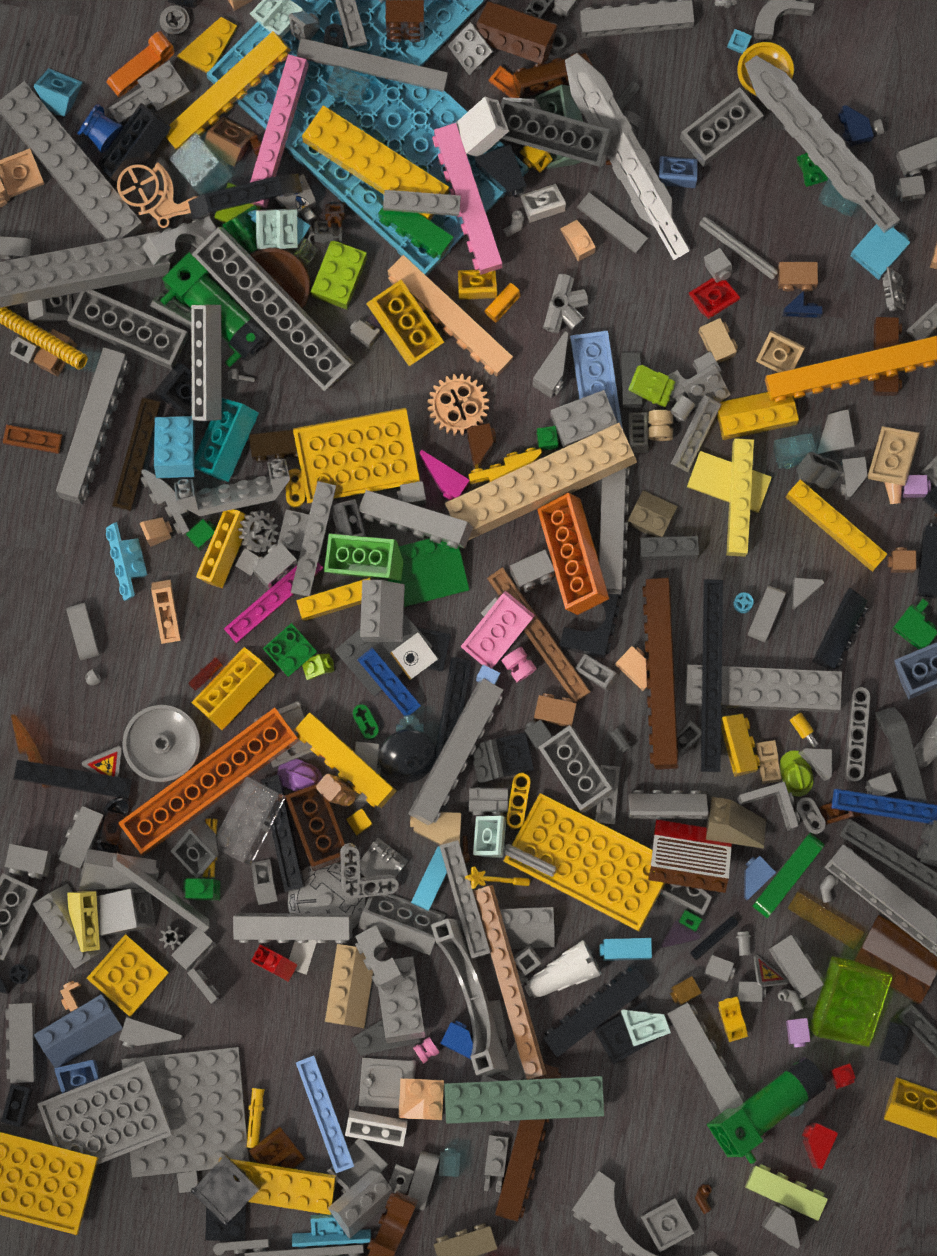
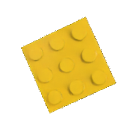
(127, 975)

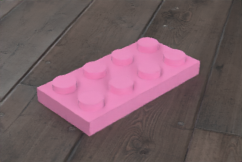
(497, 630)

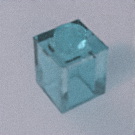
(449, 1163)

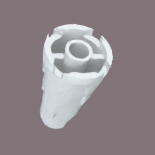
(571, 968)

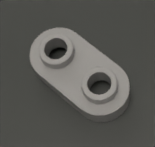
(811, 815)

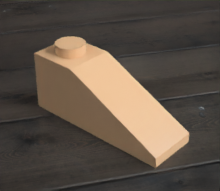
(165, 611)

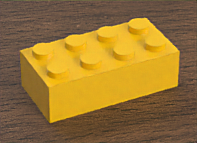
(405, 322)

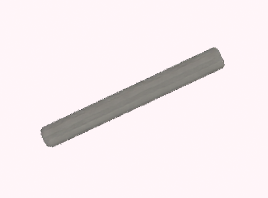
(738, 247)

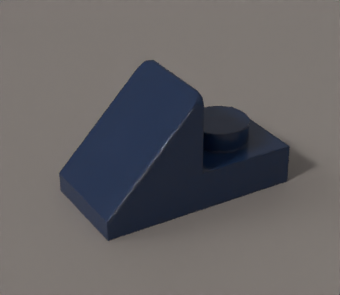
(796, 308)

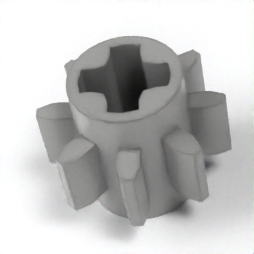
(171, 943)

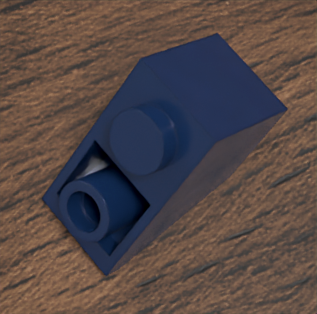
(856, 125)

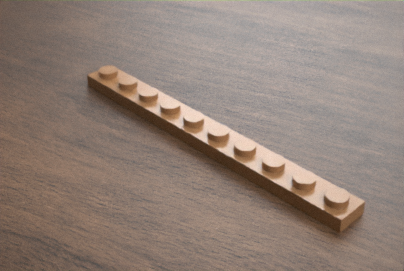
(509, 982)

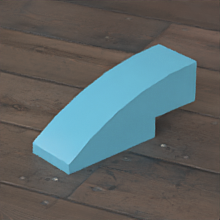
(430, 882)

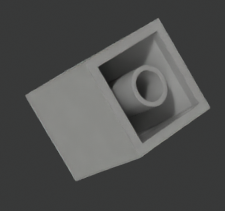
(125, 911)

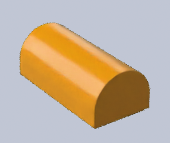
(503, 302)

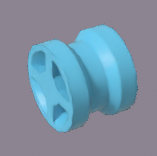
(743, 599)

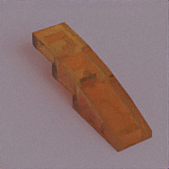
(26, 743)

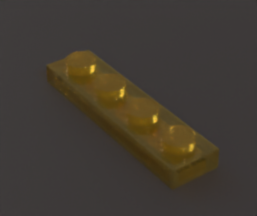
(825, 920)

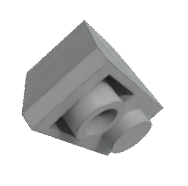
(853, 475)

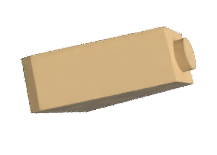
(443, 831)

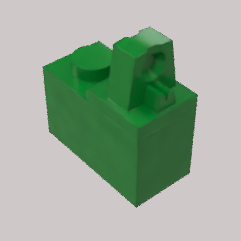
(914, 628)

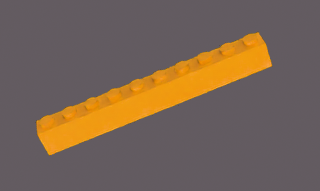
(852, 369)

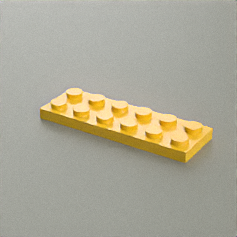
(290, 1187)

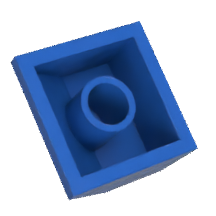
(458, 1039)

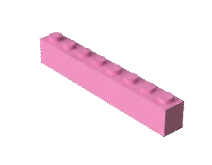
(280, 121)
(471, 208)

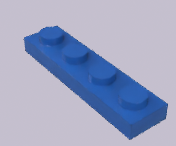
(388, 682)

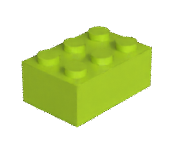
(339, 274)

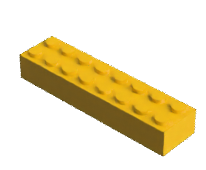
(367, 157)

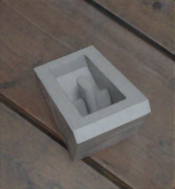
(803, 590)
(819, 760)

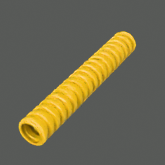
(42, 338)

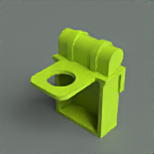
(652, 385)

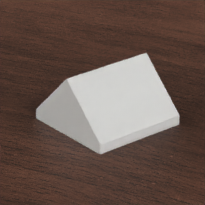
(543, 203)

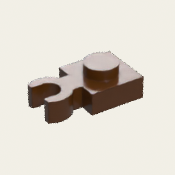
(256, 144)
(334, 214)

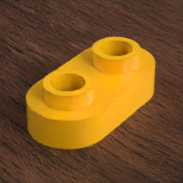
(295, 488)

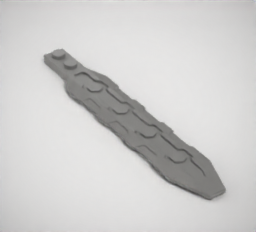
(821, 143)
(625, 153)

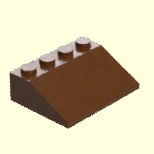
(898, 953)

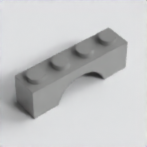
(162, 246)

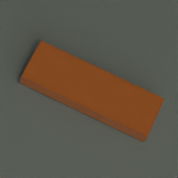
(32, 439)

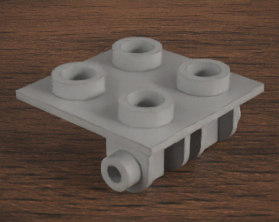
(470, 48)
(896, 297)
(381, 860)

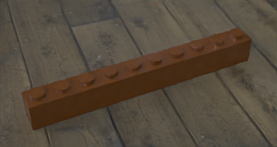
(661, 674)

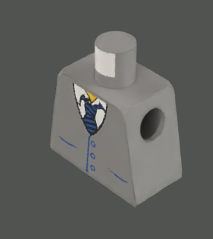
(301, 202)

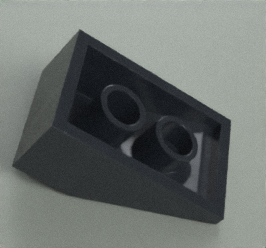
(177, 392)

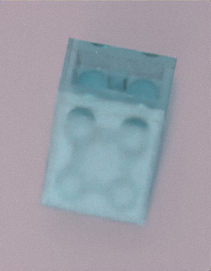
(201, 165)

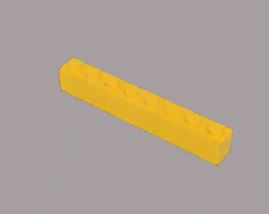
(228, 89)

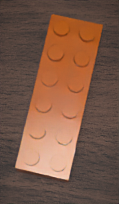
(573, 554)

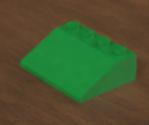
(431, 572)

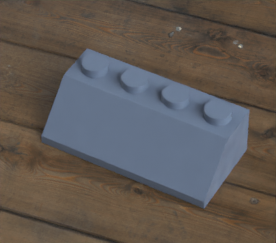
(918, 671)
(78, 1031)

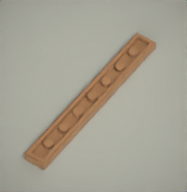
(543, 640)

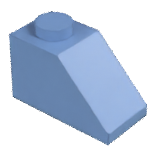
(756, 875)

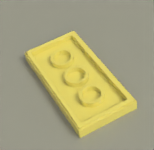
(713, 477)

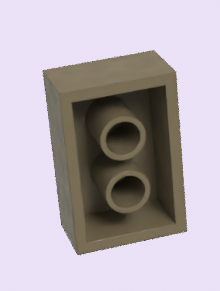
(467, 1243)

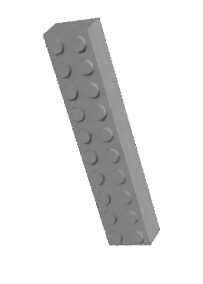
(68, 164)
(77, 270)
(273, 308)

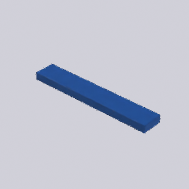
(884, 806)

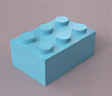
(174, 447)

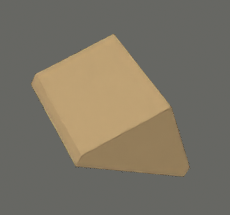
(780, 353)

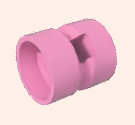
(519, 664)

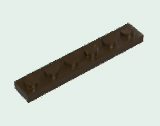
(136, 454)

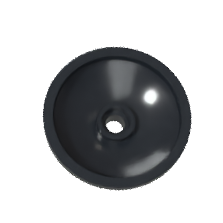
(403, 747)

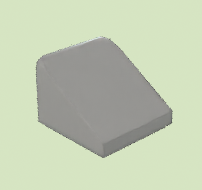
(246, 561)

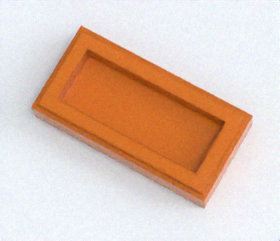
(504, 81)

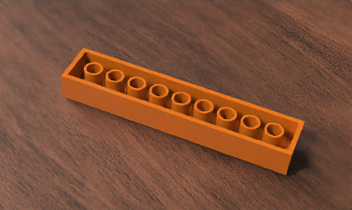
(208, 781)

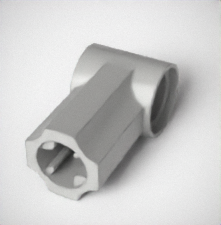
(682, 409)

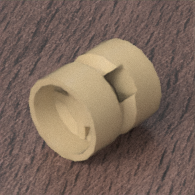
(660, 425)

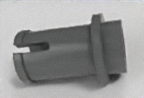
(620, 739)

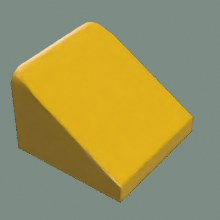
(359, 822)

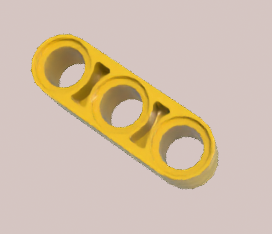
(518, 810)

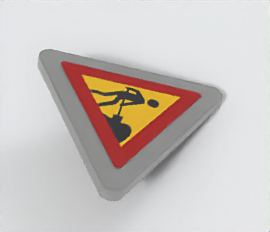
(105, 762)
(766, 974)

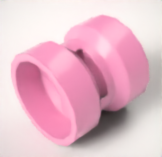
(430, 1048)

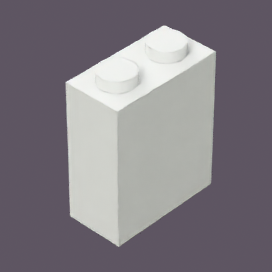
(482, 126)

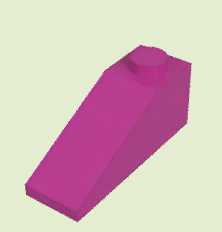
(448, 480)

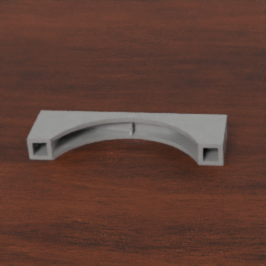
(487, 1050)
(599, 1209)

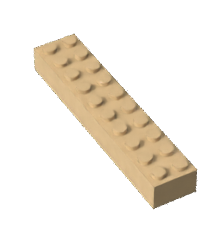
(543, 481)

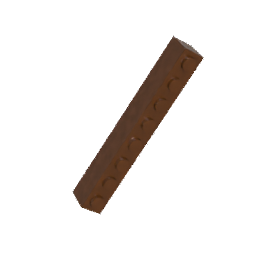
(521, 1162)

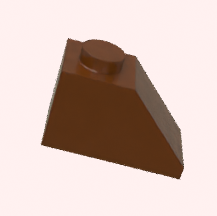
(834, 815)

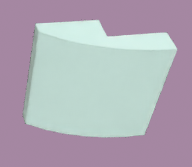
(275, 15)
(276, 228)

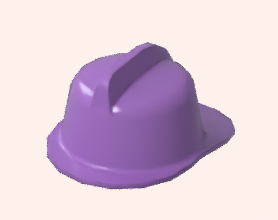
(299, 775)

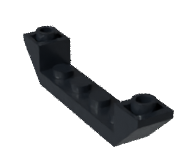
(244, 194)

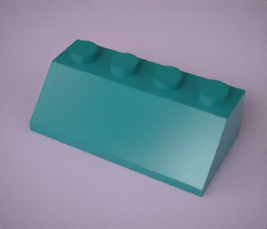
(225, 440)

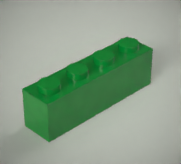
(419, 230)

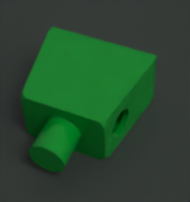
(201, 889)

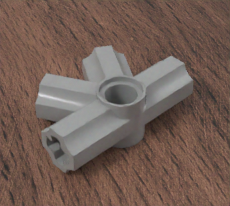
(570, 301)

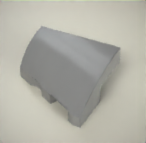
(837, 433)

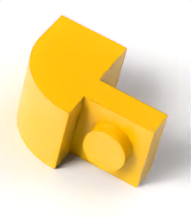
(732, 1019)

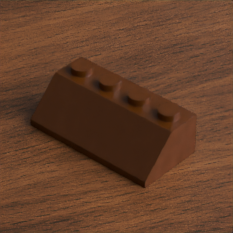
(516, 32)
(542, 77)

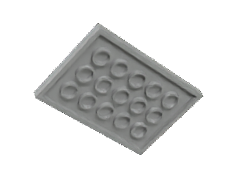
(108, 1115)

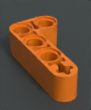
(142, 64)

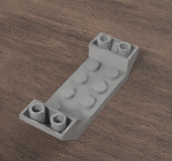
(234, 495)

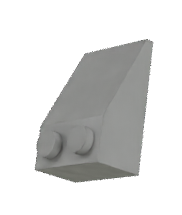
(550, 374)

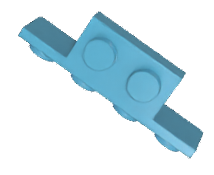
(127, 560)
(328, 1232)

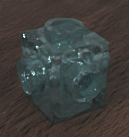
(409, 720)

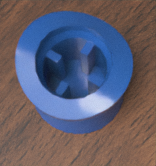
(100, 128)

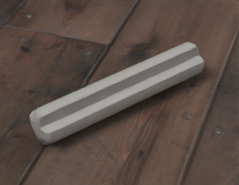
(529, 860)

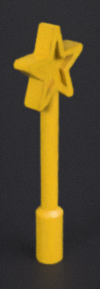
(479, 878)

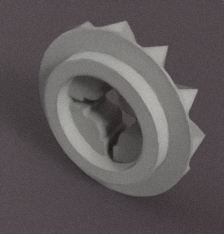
(179, 13)

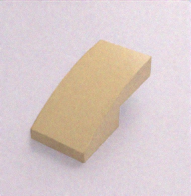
(769, 762)

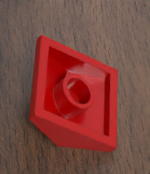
(713, 297)

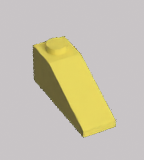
(84, 917)

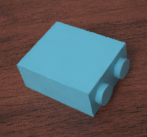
(880, 250)
(626, 949)

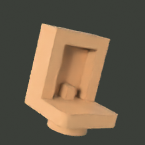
(69, 1001)

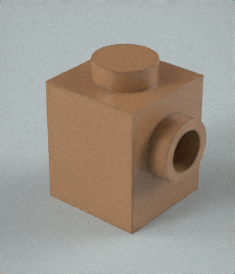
(902, 561)

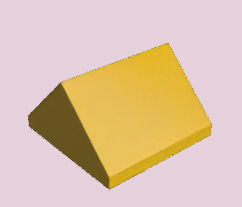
(476, 286)

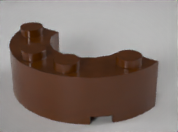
(393, 1224)

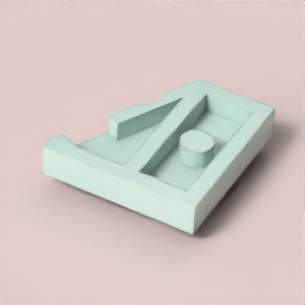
(644, 1026)

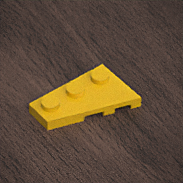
(209, 46)

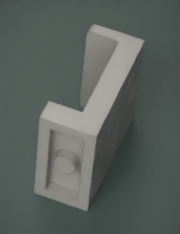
(364, 1160)

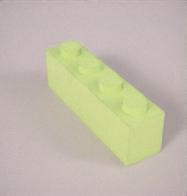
(785, 1192)

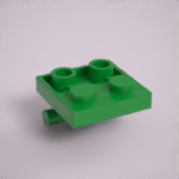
(243, 230)
(289, 650)

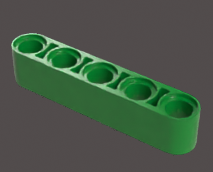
(788, 875)

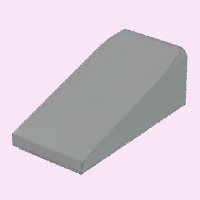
(597, 672)

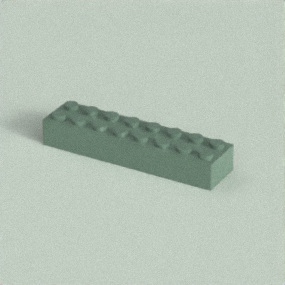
(524, 1100)

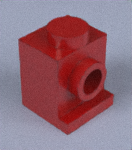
(842, 1076)

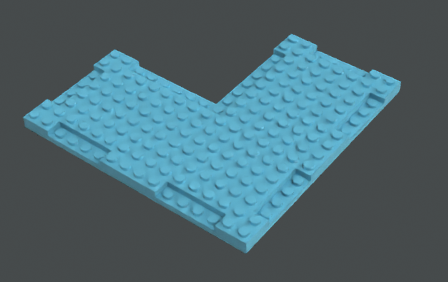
(392, 111)

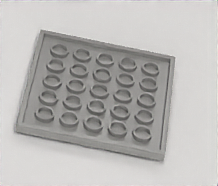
(203, 1108)

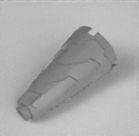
(927, 747)

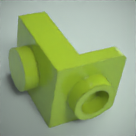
(318, 666)

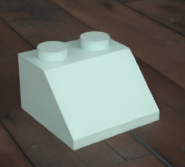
(489, 836)

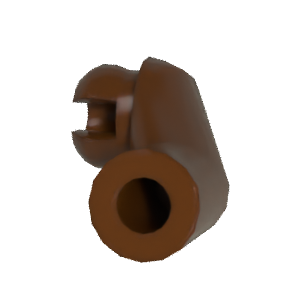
(702, 1196)

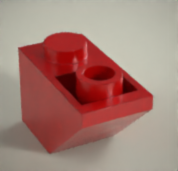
(274, 963)

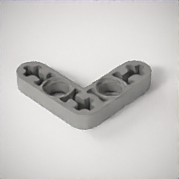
(359, 883)

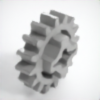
(256, 530)

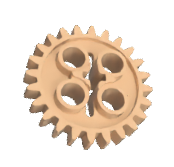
(442, 411)

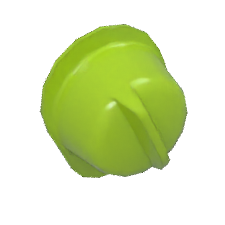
(796, 773)

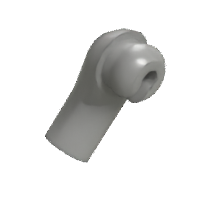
(516, 225)
(826, 887)
(792, 997)

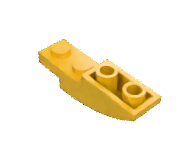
(511, 463)

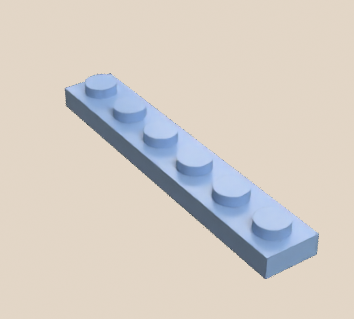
(325, 1114)

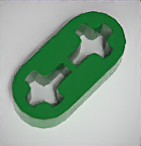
(369, 719)

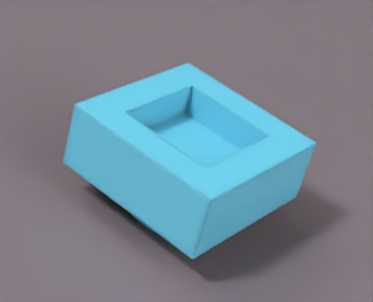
(739, 41)

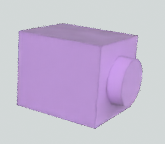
(916, 486)
(798, 1032)

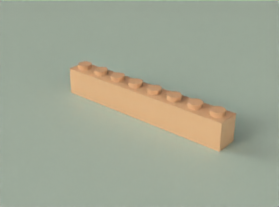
(451, 317)

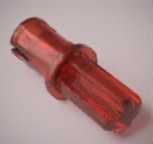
(205, 674)

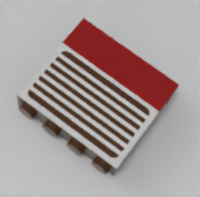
(688, 859)

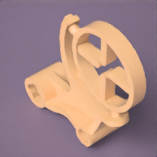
(165, 207)

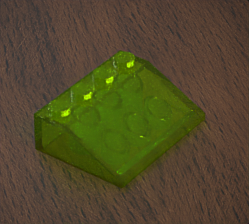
(850, 1002)

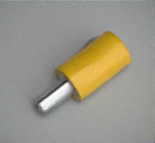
(803, 728)

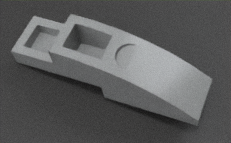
(164, 496)

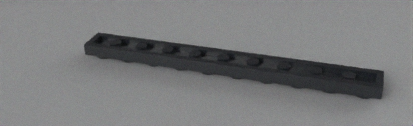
(711, 675)

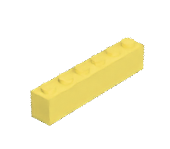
(740, 497)

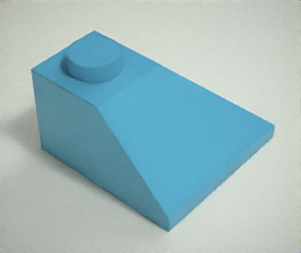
(57, 91)

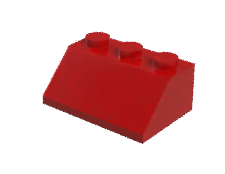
(818, 1143)

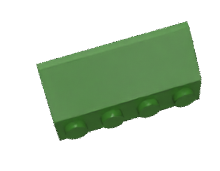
(363, 557)

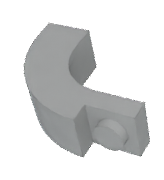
(774, 10)

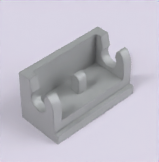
(194, 950)

